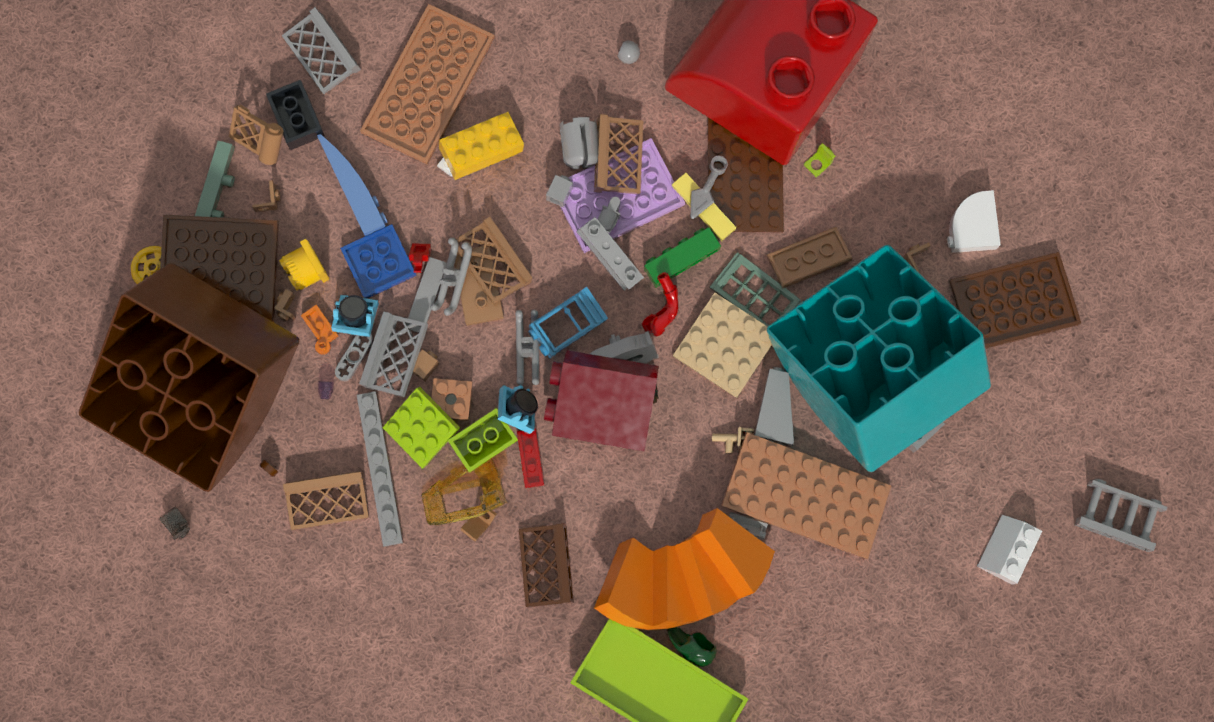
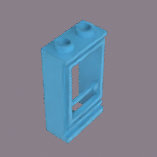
(589, 308)

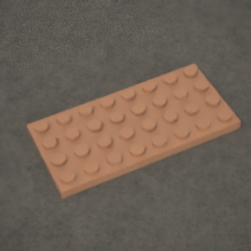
(427, 84)
(806, 495)

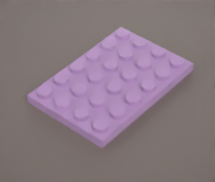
(635, 210)

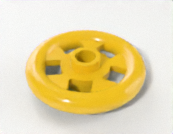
(141, 257)

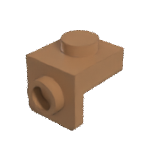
(283, 302)

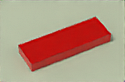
(530, 459)

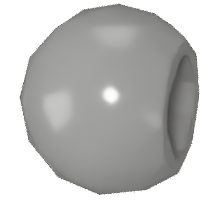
(629, 52)

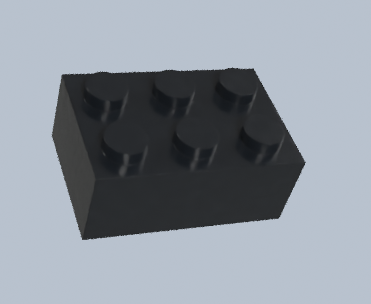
(295, 114)

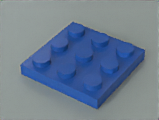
(378, 261)

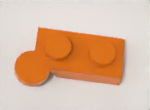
(321, 329)

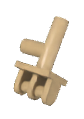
(730, 438)

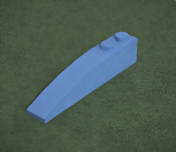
(355, 190)

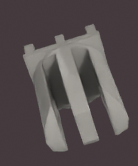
(610, 214)

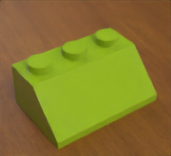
(482, 440)

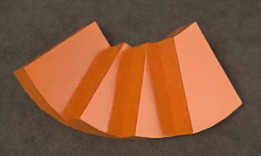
(686, 579)

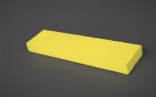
(712, 216)

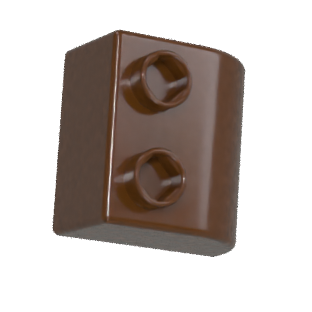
(187, 375)

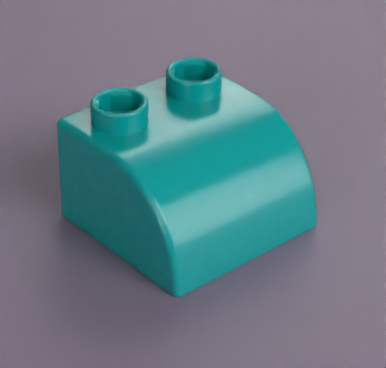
(881, 356)

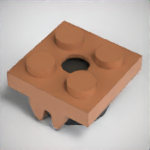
(453, 397)

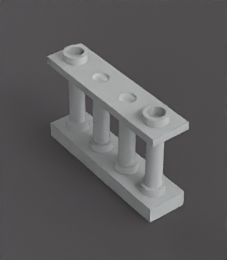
(609, 254)
(1106, 528)

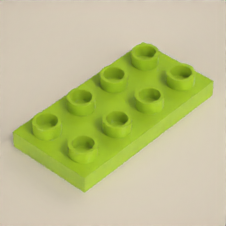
(652, 682)

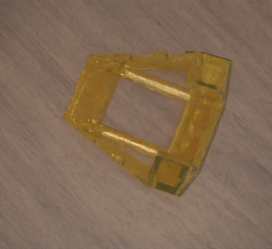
(492, 489)

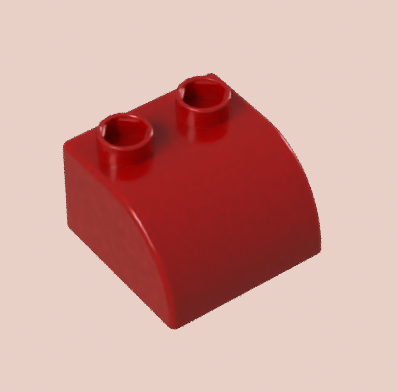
(772, 67)

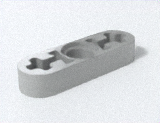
(366, 346)

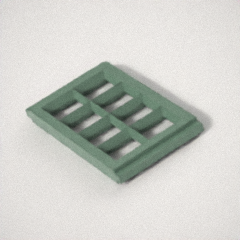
(728, 273)

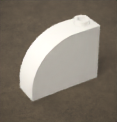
(975, 224)

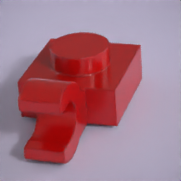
(418, 254)

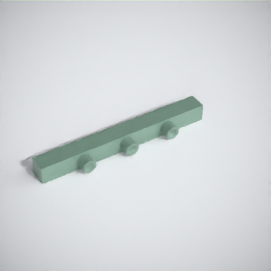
(215, 180)

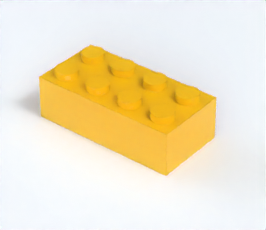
(481, 145)

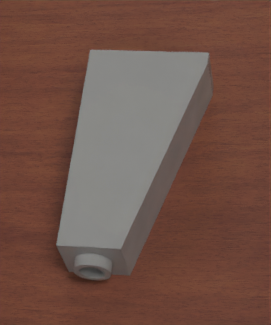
(775, 412)

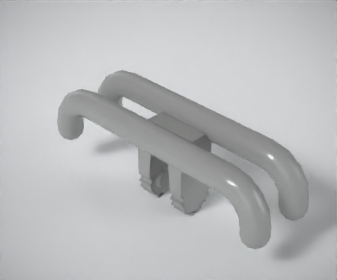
(453, 276)
(526, 348)

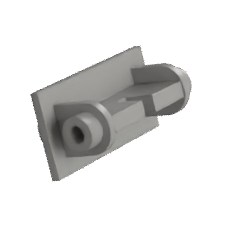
(752, 525)

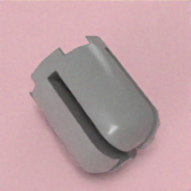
(579, 143)

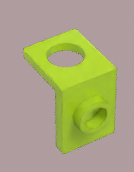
(824, 155)

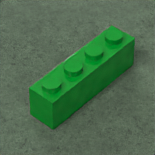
(684, 256)

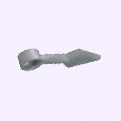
(702, 197)

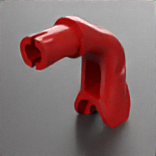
(658, 322)

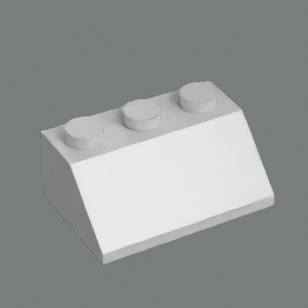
(1009, 549)

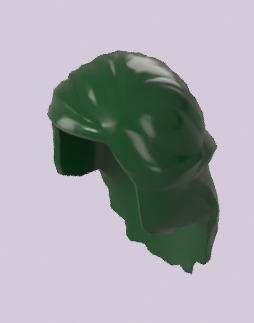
(694, 647)

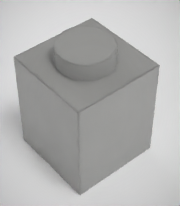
(559, 190)

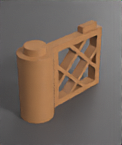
(268, 138)

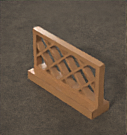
(601, 167)
(507, 255)
(325, 483)

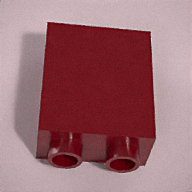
(602, 400)

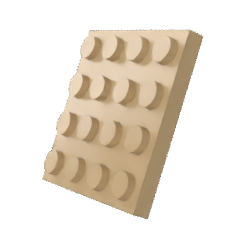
(724, 345)

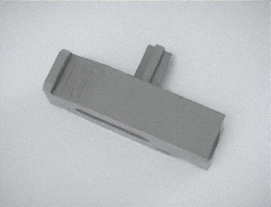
(633, 348)

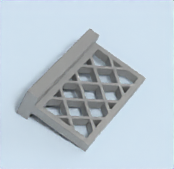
(335, 45)
(381, 346)

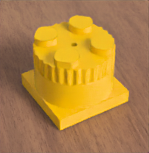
(303, 266)

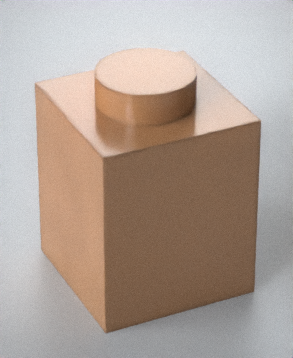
(425, 365)

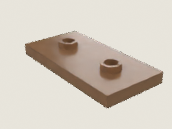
(809, 257)
(475, 302)

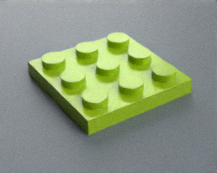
(421, 427)

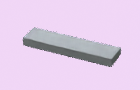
(427, 292)

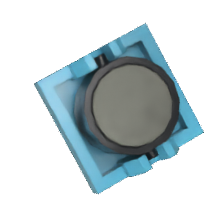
(354, 315)
(517, 408)

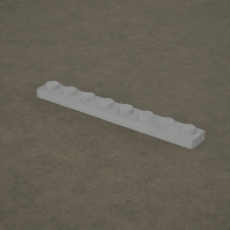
(379, 469)

